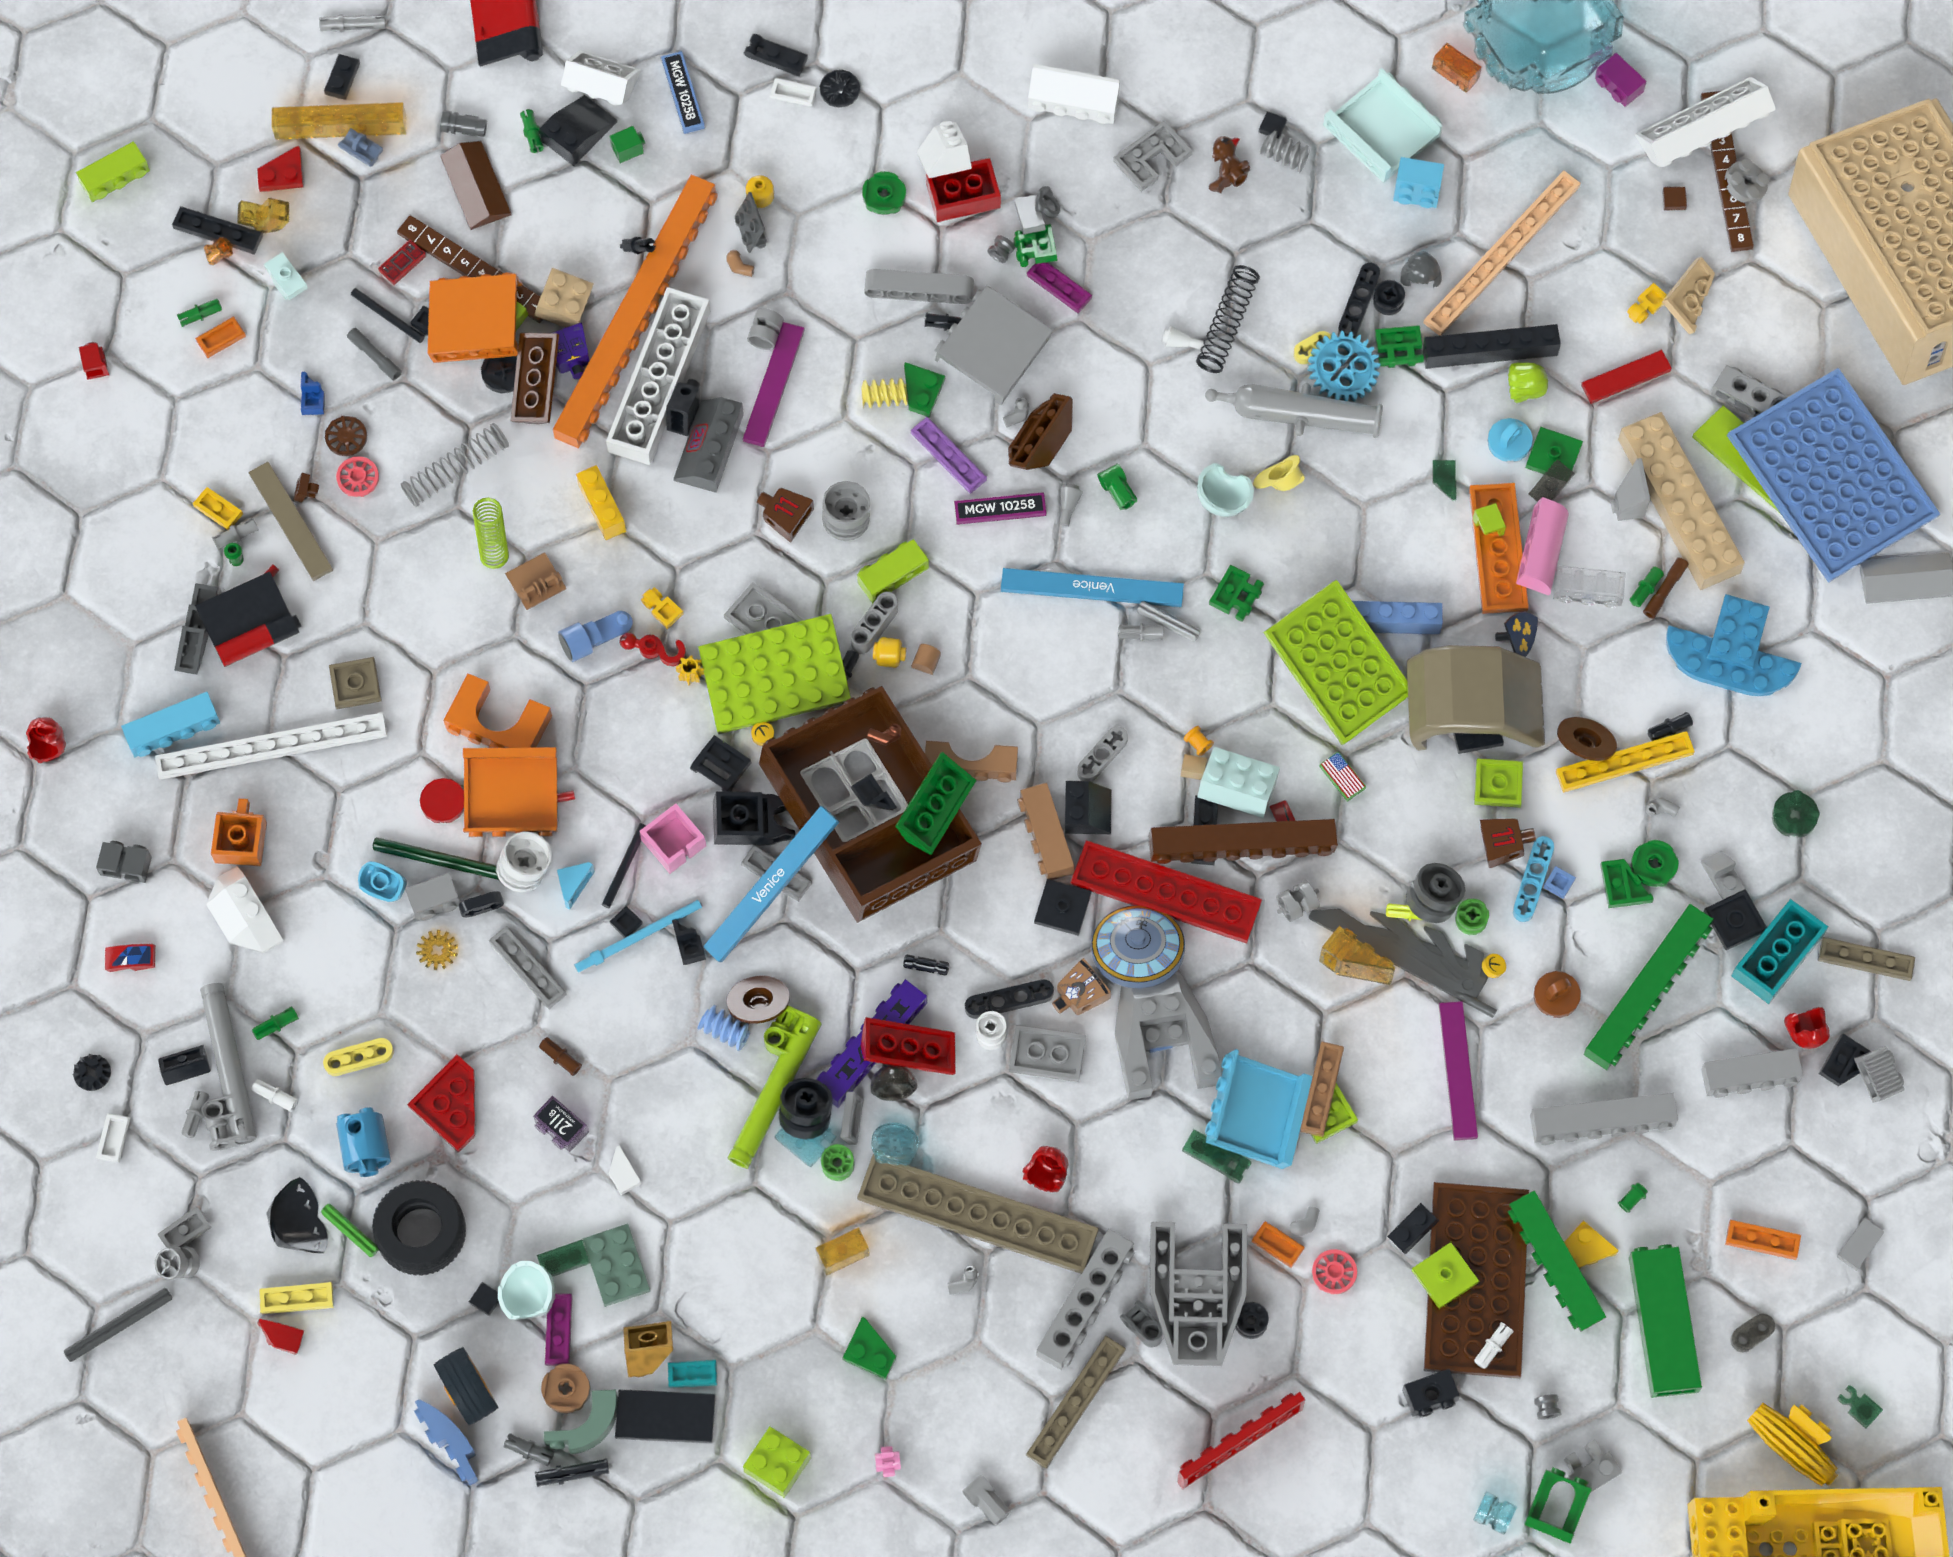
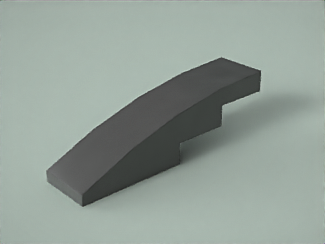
(194, 634)

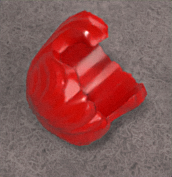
(45, 739)
(1808, 1028)
(1047, 1169)

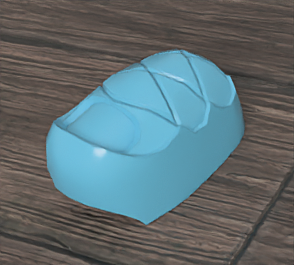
(381, 882)

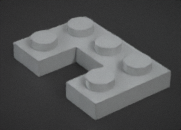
(1135, 157)

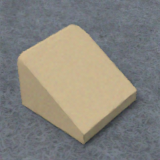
(1193, 767)

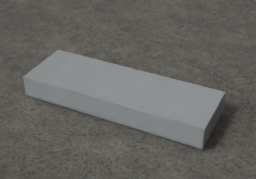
(759, 861)

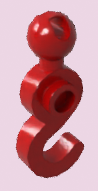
(651, 647)

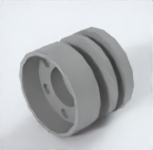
(850, 500)

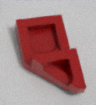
(281, 1336)

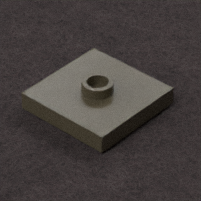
(355, 683)

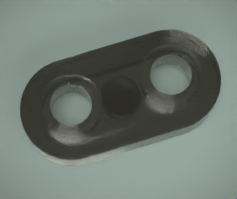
(1751, 1332)

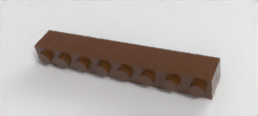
(1242, 840)

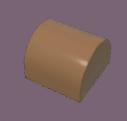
(926, 659)

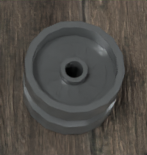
(1435, 893)

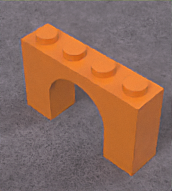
(464, 714)

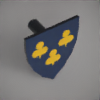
(1520, 632)

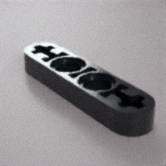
(1357, 301)
(1008, 996)

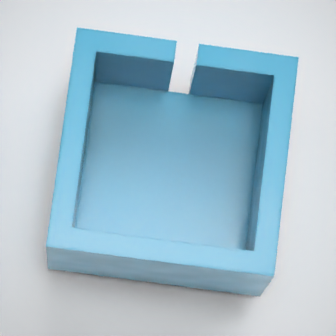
(1418, 182)

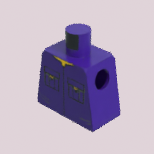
(572, 351)

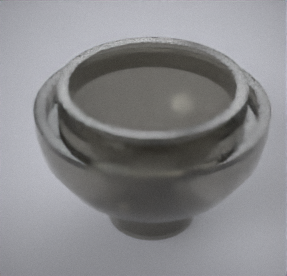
(893, 1083)

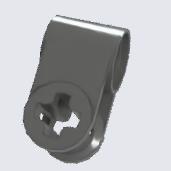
(1140, 1321)

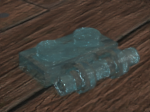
(805, 1149)

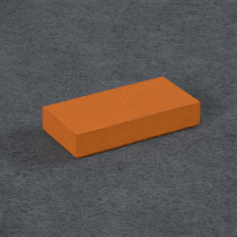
(220, 337)
(1278, 1244)

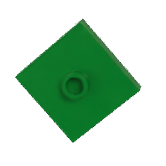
(1551, 447)

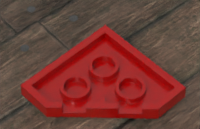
(449, 1103)

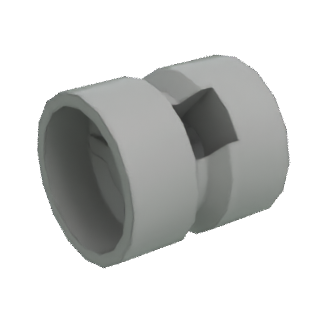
(765, 329)

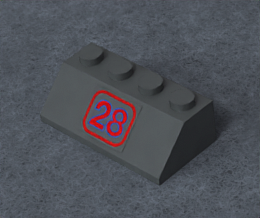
(709, 443)

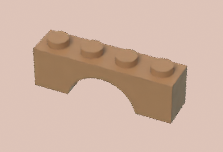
(998, 765)

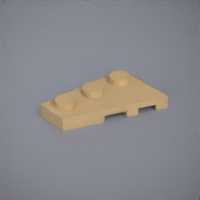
(1688, 294)

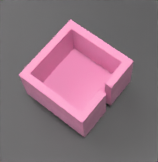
(672, 838)

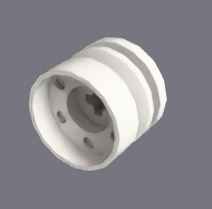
(531, 853)

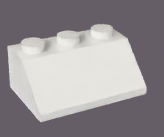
(599, 77)
(944, 151)

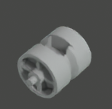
(1296, 901)
(177, 1263)

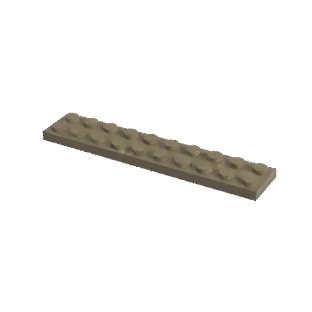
(979, 1214)

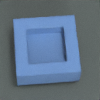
(1559, 882)

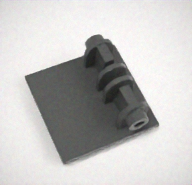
(750, 224)

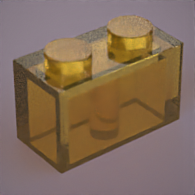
(842, 1251)

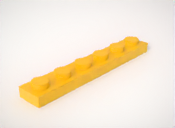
(1625, 761)

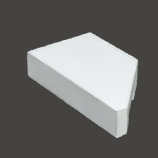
(622, 1173)

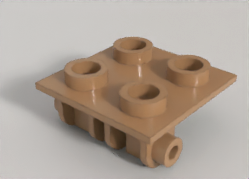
(535, 581)

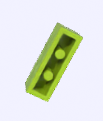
(113, 171)
(892, 570)

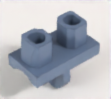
(360, 147)

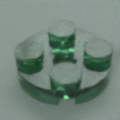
(1798, 802)

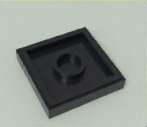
(1735, 919)

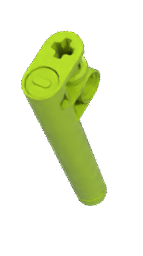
(797, 1034)

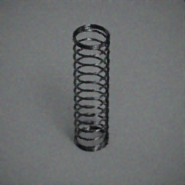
(1251, 282)

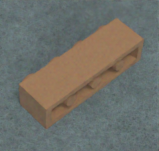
(1046, 832)

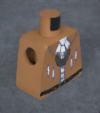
(1081, 990)

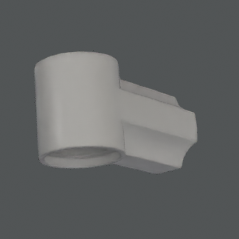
(982, 1495)

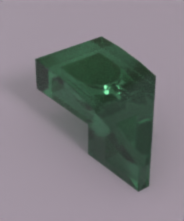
(1444, 477)

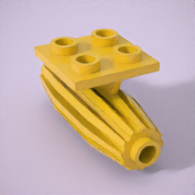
(1796, 1440)

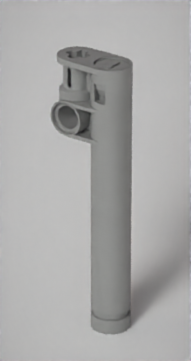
(235, 1117)

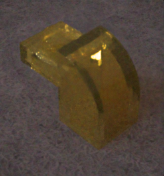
(266, 218)

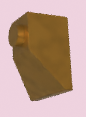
(647, 1347)

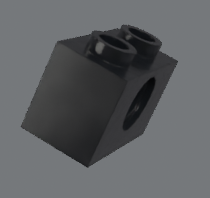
(1439, 1382)

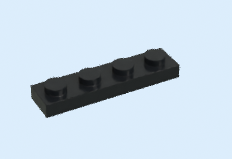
(215, 228)

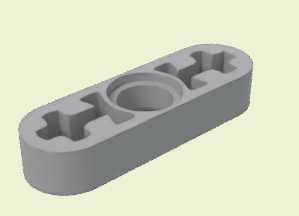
(1087, 762)

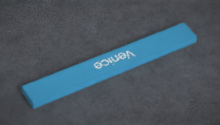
(1092, 587)
(771, 884)

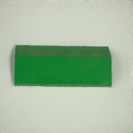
(935, 804)

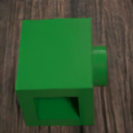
(627, 144)

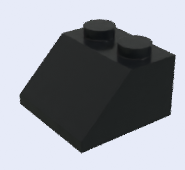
(1087, 808)

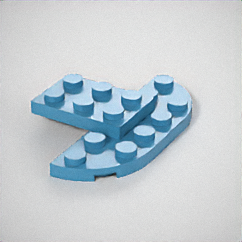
(1732, 655)

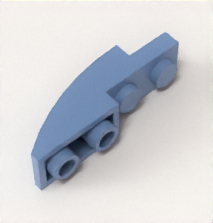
(445, 1432)

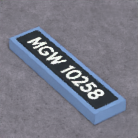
(682, 92)

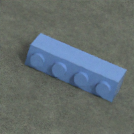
(1402, 616)

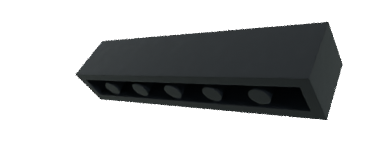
(1491, 346)

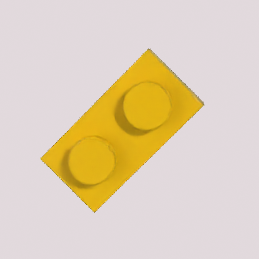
(217, 508)

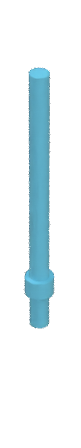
(597, 957)

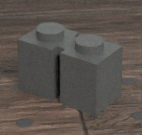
(119, 860)

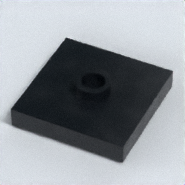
(1062, 907)

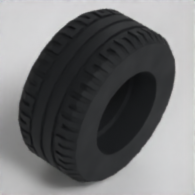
(408, 1198)

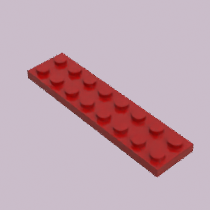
(1166, 891)

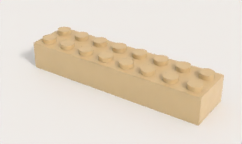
(1682, 501)

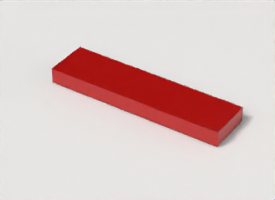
(1626, 376)

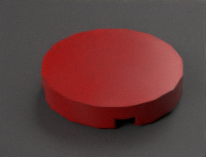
(442, 800)

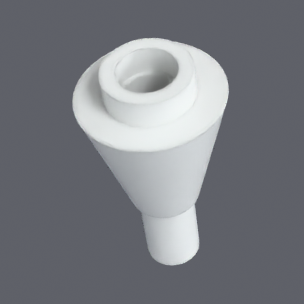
(1176, 338)

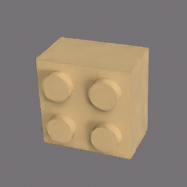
(563, 299)

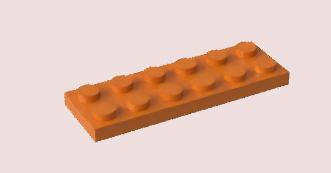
(1498, 555)

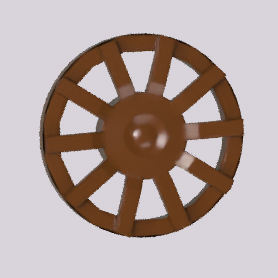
(346, 435)

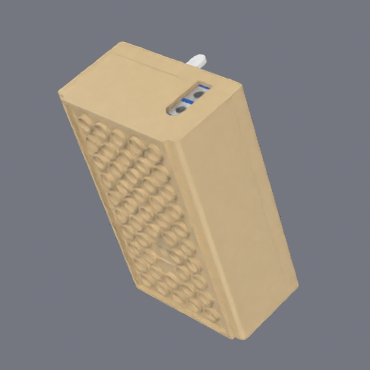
(1885, 224)

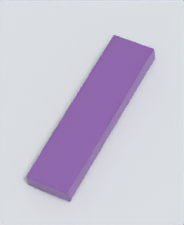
(948, 455)

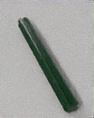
(435, 858)

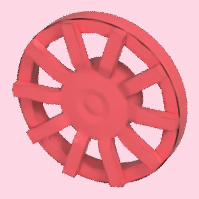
(357, 476)
(1334, 1271)

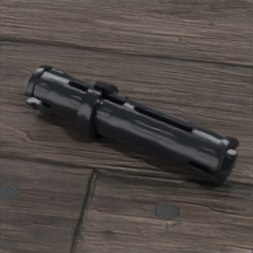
(572, 1472)

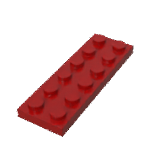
(1233, 1444)

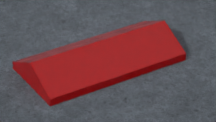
(908, 1046)

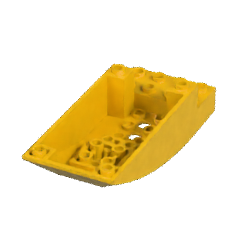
(1822, 1523)

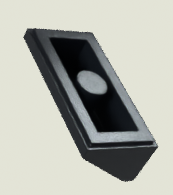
(184, 1065)

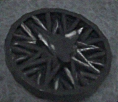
(839, 88)

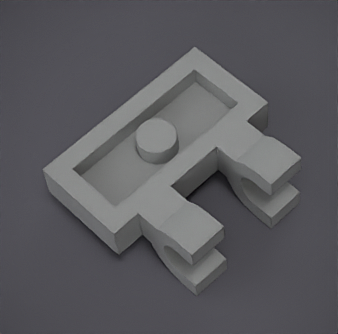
(1597, 1472)

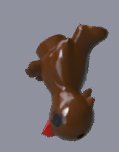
(1231, 168)

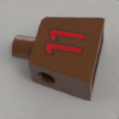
(786, 511)
(1504, 840)

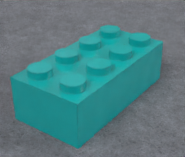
(1779, 951)

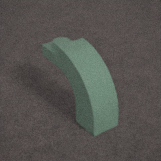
(593, 1430)

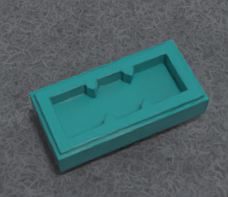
(692, 1373)

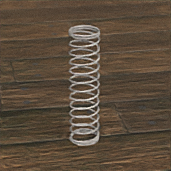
(495, 432)

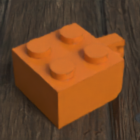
(239, 836)

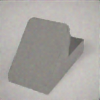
(1722, 874)

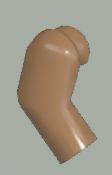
(736, 264)

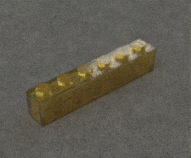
(337, 120)

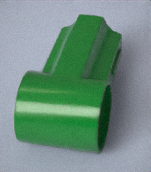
(1115, 481)

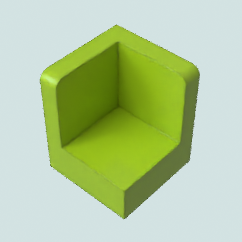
(1489, 519)

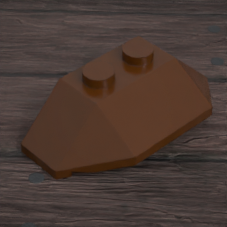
(1042, 434)

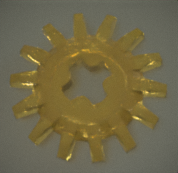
(427, 949)

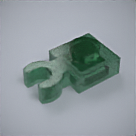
(1863, 1409)

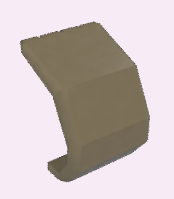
(1474, 693)

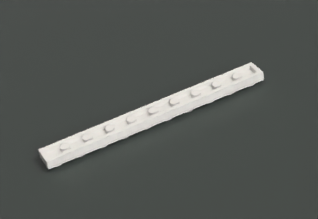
(271, 746)

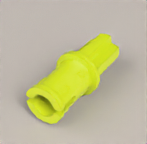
(1400, 911)

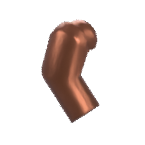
(886, 737)

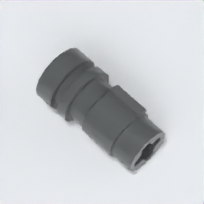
(464, 124)

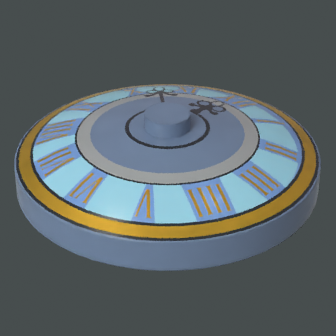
(1138, 947)

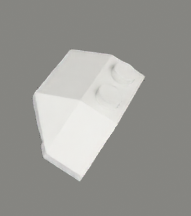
(242, 913)

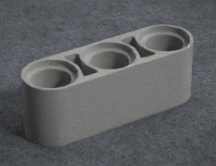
(875, 612)

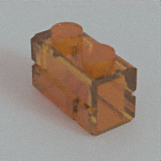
(1456, 67)

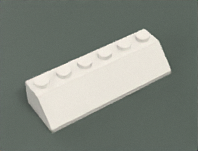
(1706, 121)

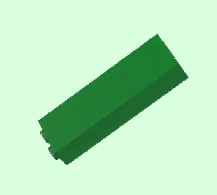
(1664, 1321)

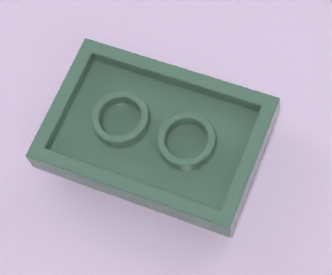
(616, 1265)

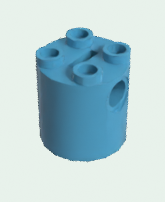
(363, 1142)

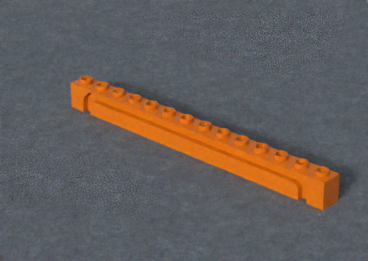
(634, 312)

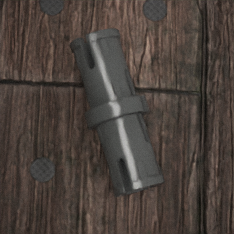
(528, 1449)

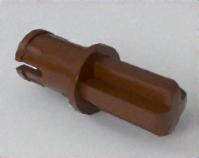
(560, 1056)

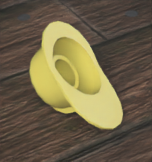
(1281, 476)

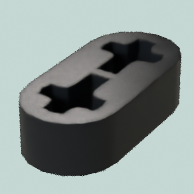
(481, 904)

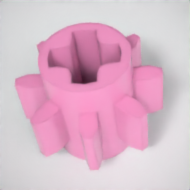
(887, 1461)

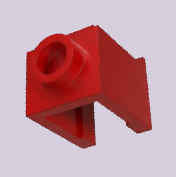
(93, 360)

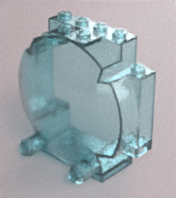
(1543, 41)

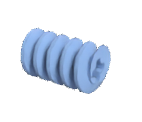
(724, 1028)

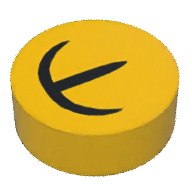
(762, 732)
(1494, 965)

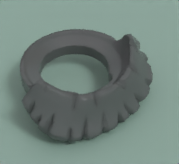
(1046, 193)

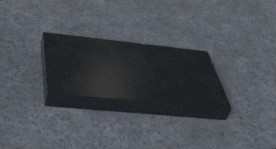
(665, 1416)

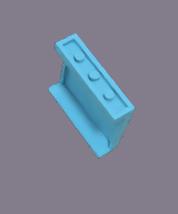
(1258, 1110)

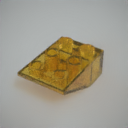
(1355, 959)

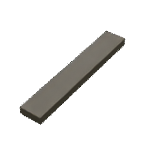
(290, 521)
(1075, 1402)

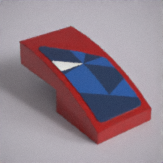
(130, 957)

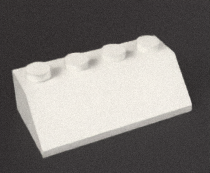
(1073, 94)

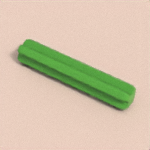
(349, 1230)

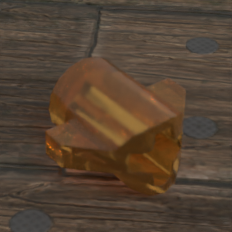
(218, 250)

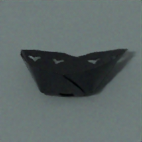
(293, 1222)

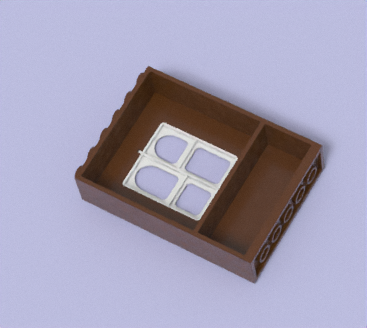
(876, 863)

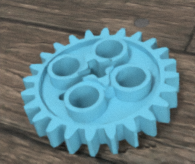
(1328, 354)

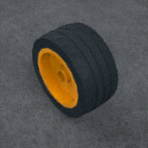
(465, 1386)

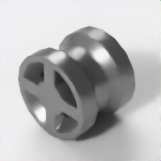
(1001, 249)
(1547, 1407)

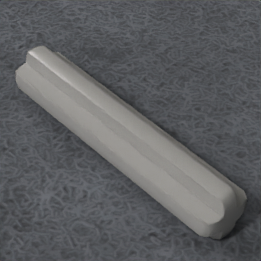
(1168, 621)

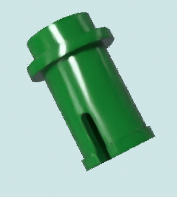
(234, 553)
(1633, 1197)

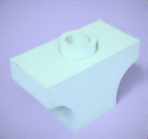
(285, 276)

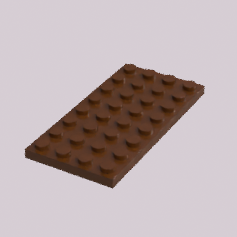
(1492, 1247)

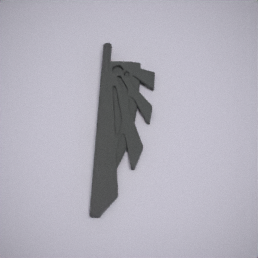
(1424, 960)

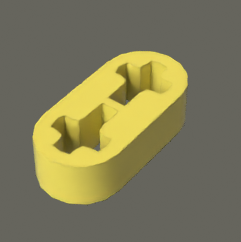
(1308, 344)

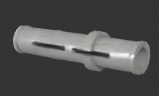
(351, 23)

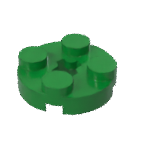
(888, 204)
(1666, 858)

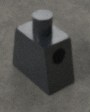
(686, 401)

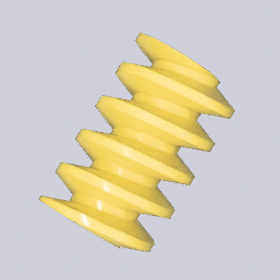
(884, 393)

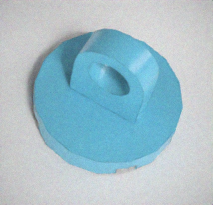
(1510, 440)

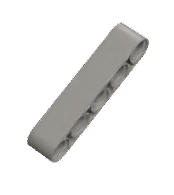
(919, 286)

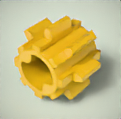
(695, 673)

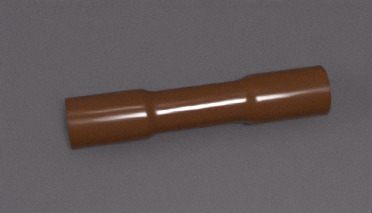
(1658, 599)

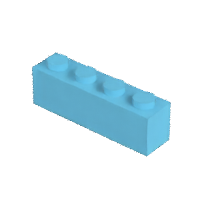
(170, 725)

